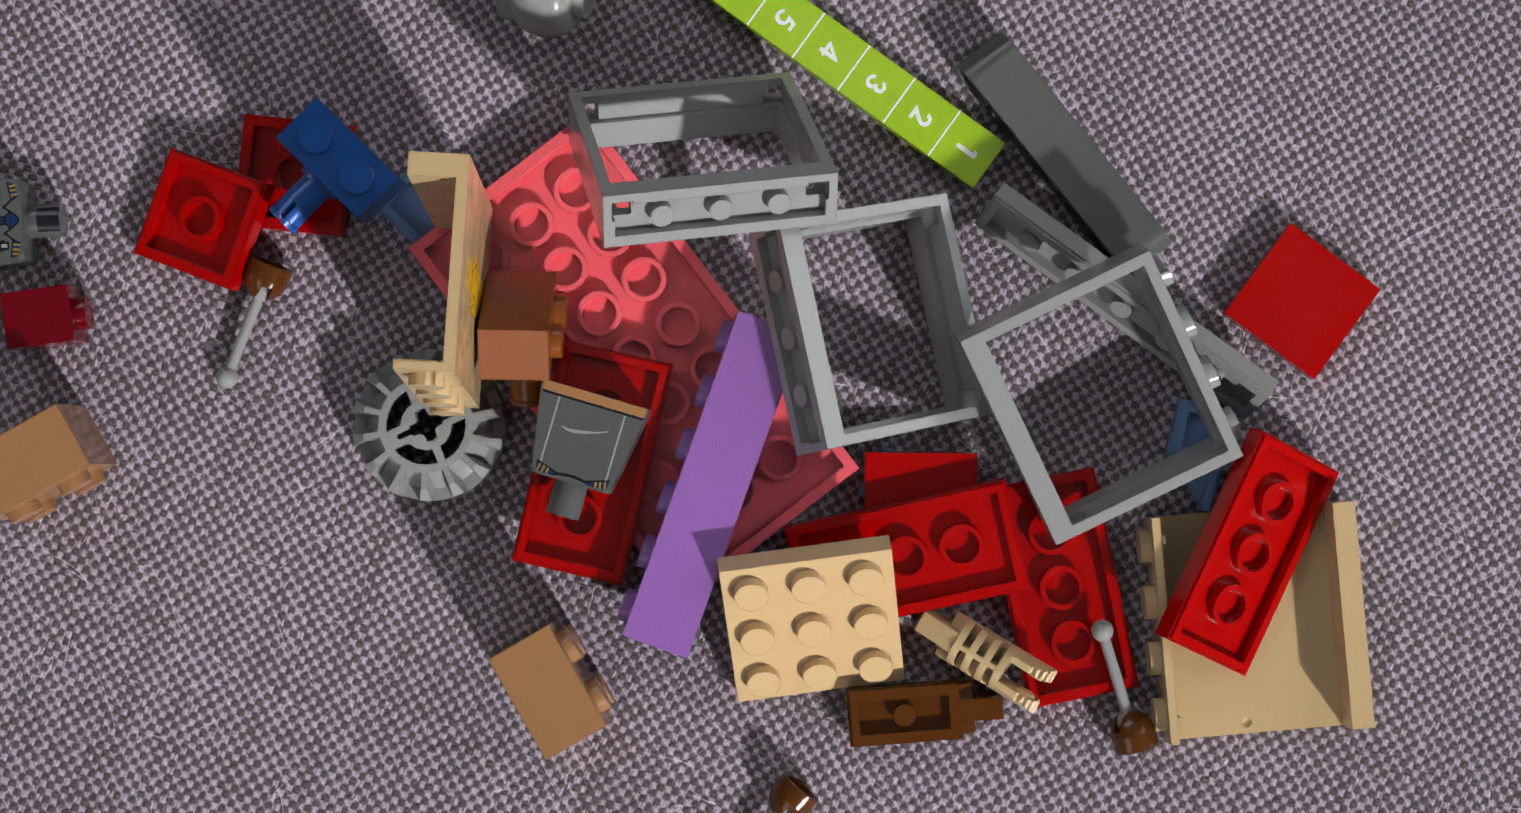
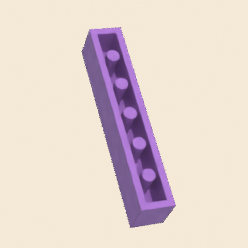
(709, 491)

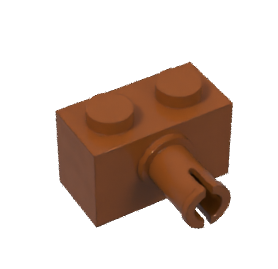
(521, 331)

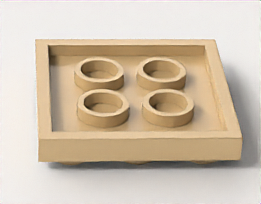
(812, 618)

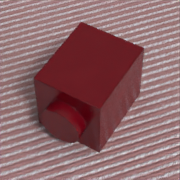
(46, 317)

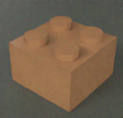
(49, 459)
(553, 687)

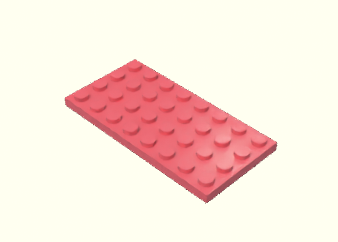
(640, 303)

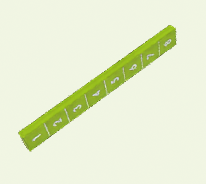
(871, 83)

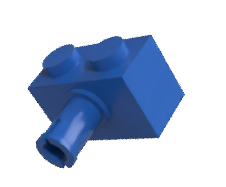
(334, 167)

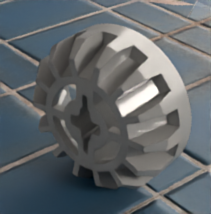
(450, 477)

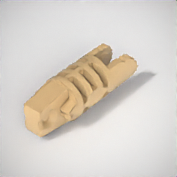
(983, 655)

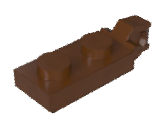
(918, 711)

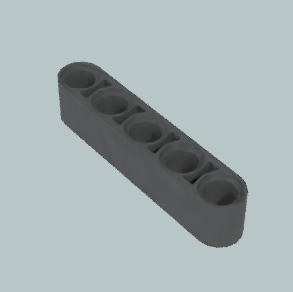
(1059, 149)

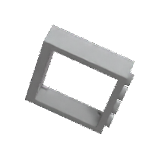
(708, 202)
(800, 339)
(1196, 372)

